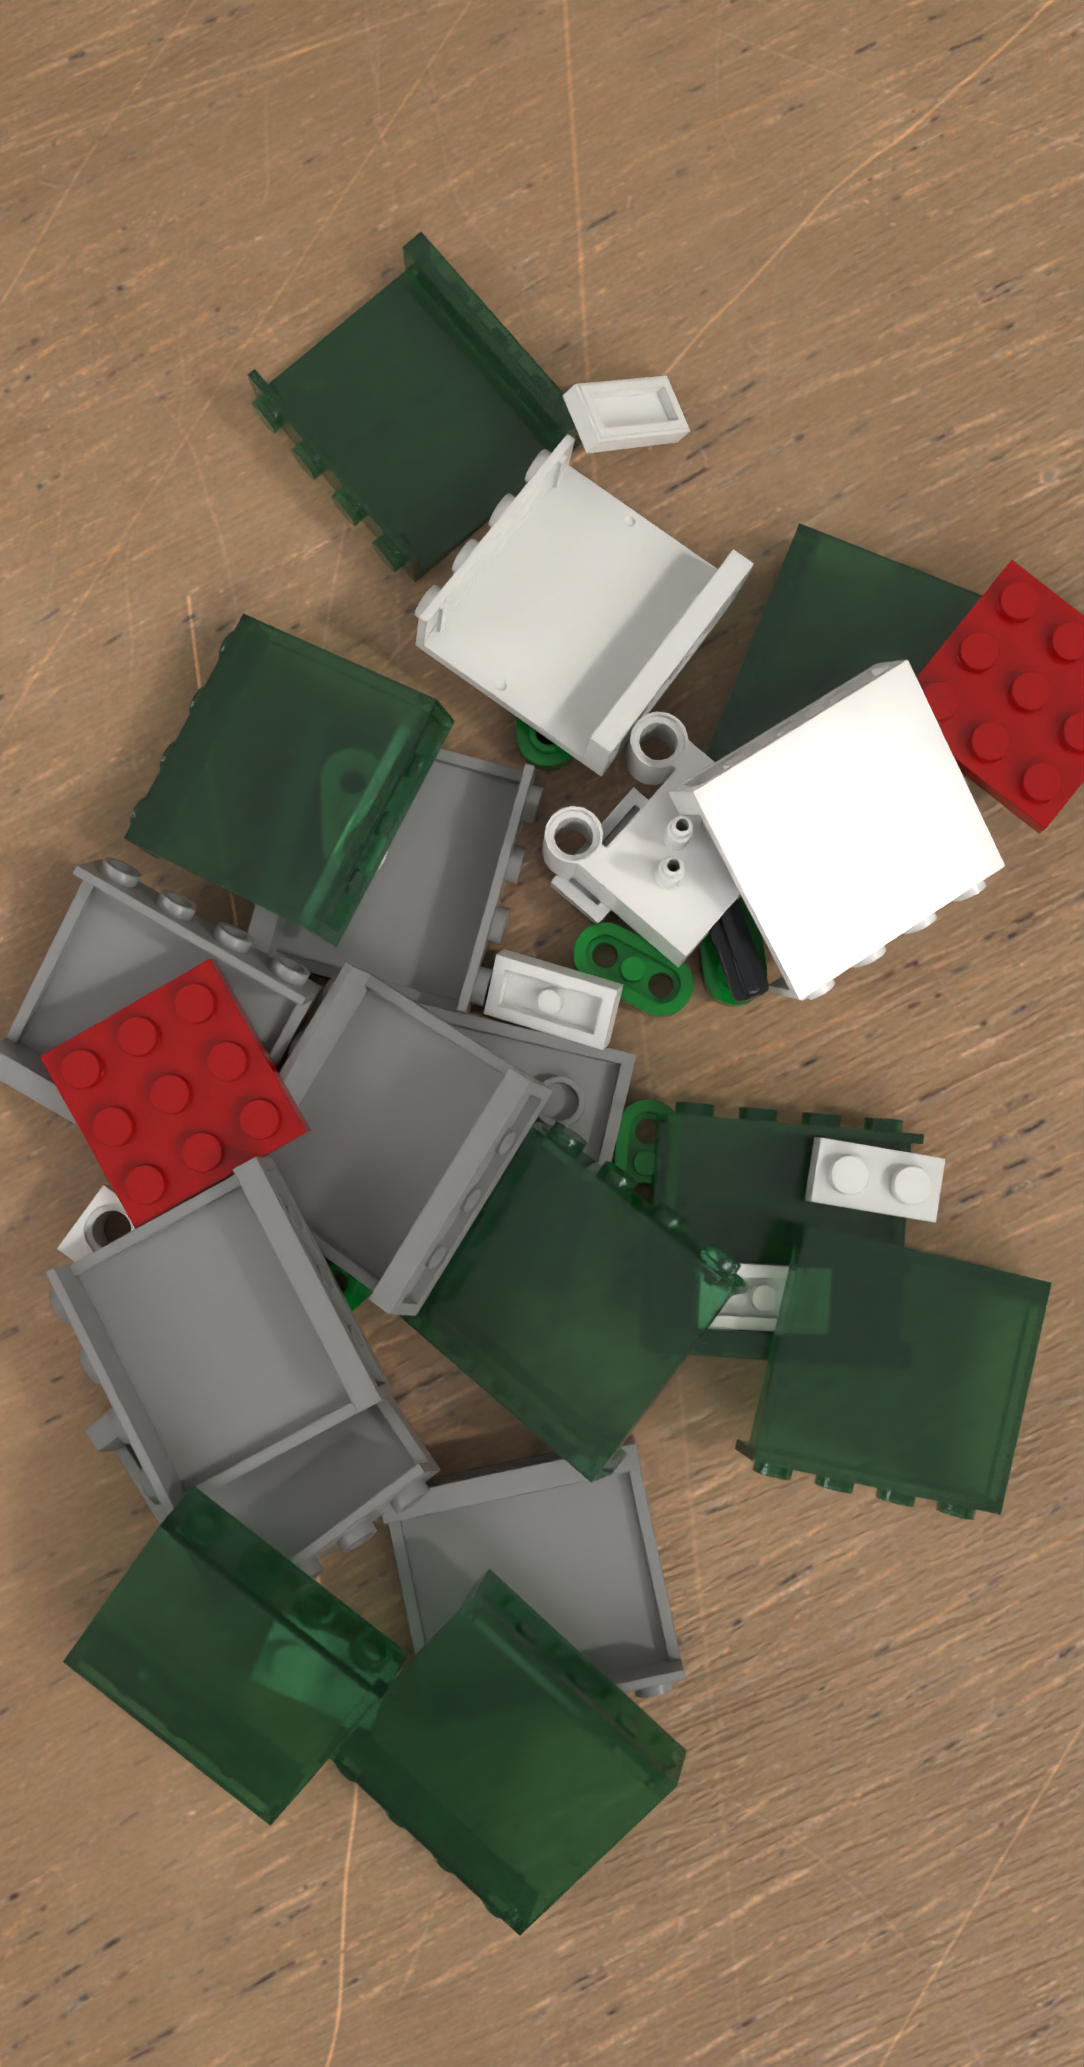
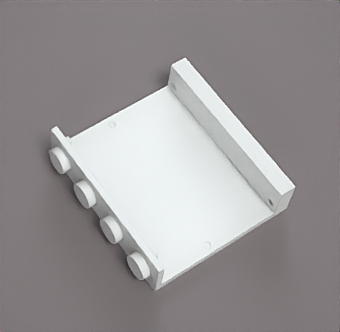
(574, 610)
(844, 827)

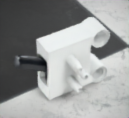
(664, 865)

